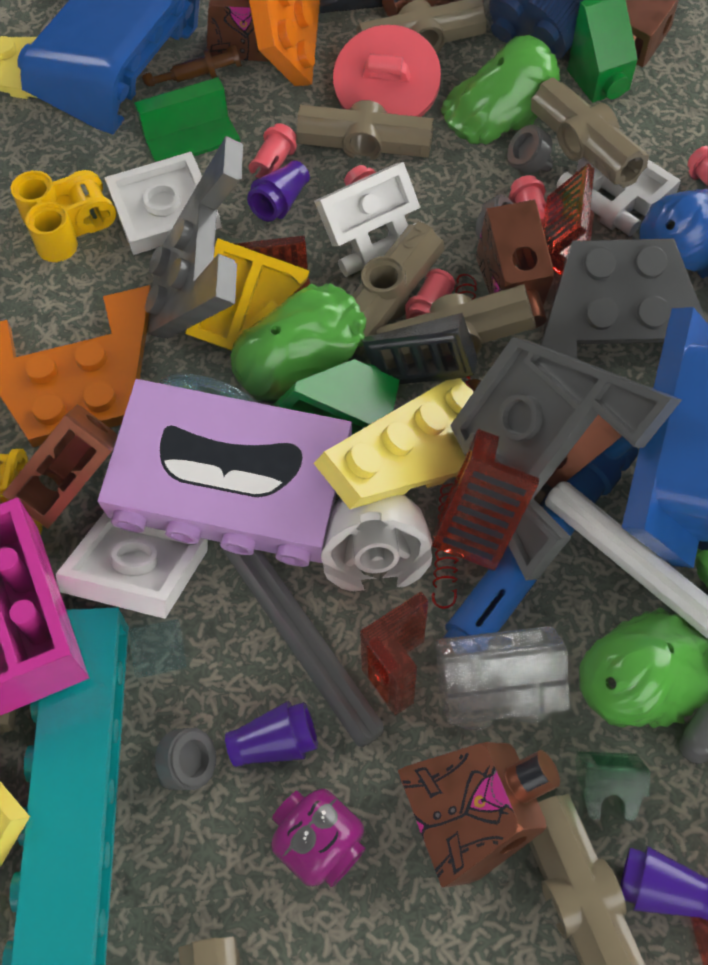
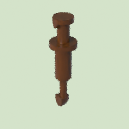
(196, 67)

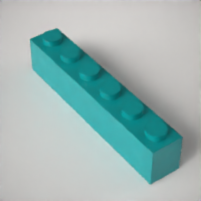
(72, 806)

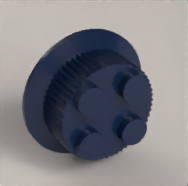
(544, 19)

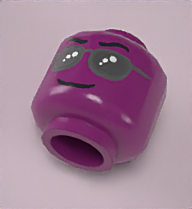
(317, 837)

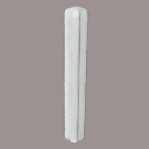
(630, 555)

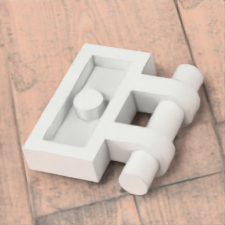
(648, 189)
(365, 206)

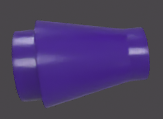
(277, 191)
(273, 737)
(663, 885)

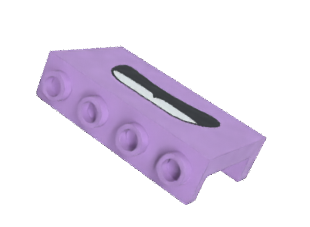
(222, 472)

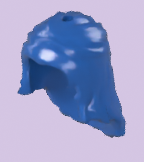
(690, 231)

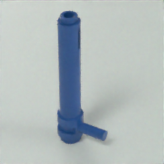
(507, 582)

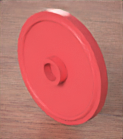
(389, 68)

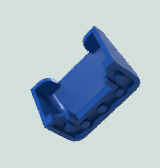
(97, 50)

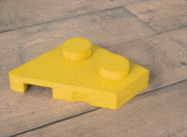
(260, 288)

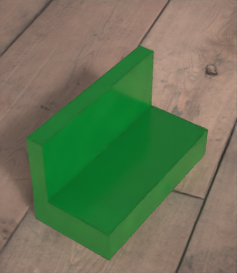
(186, 120)

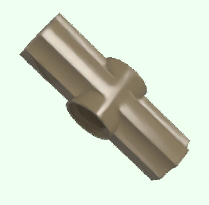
(437, 23)
(364, 130)
(589, 133)
(393, 277)
(485, 317)
(582, 889)

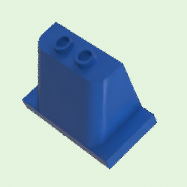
(671, 472)

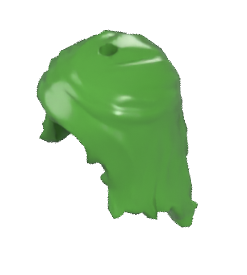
(500, 91)
(298, 340)
(656, 669)

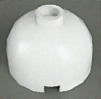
(376, 540)

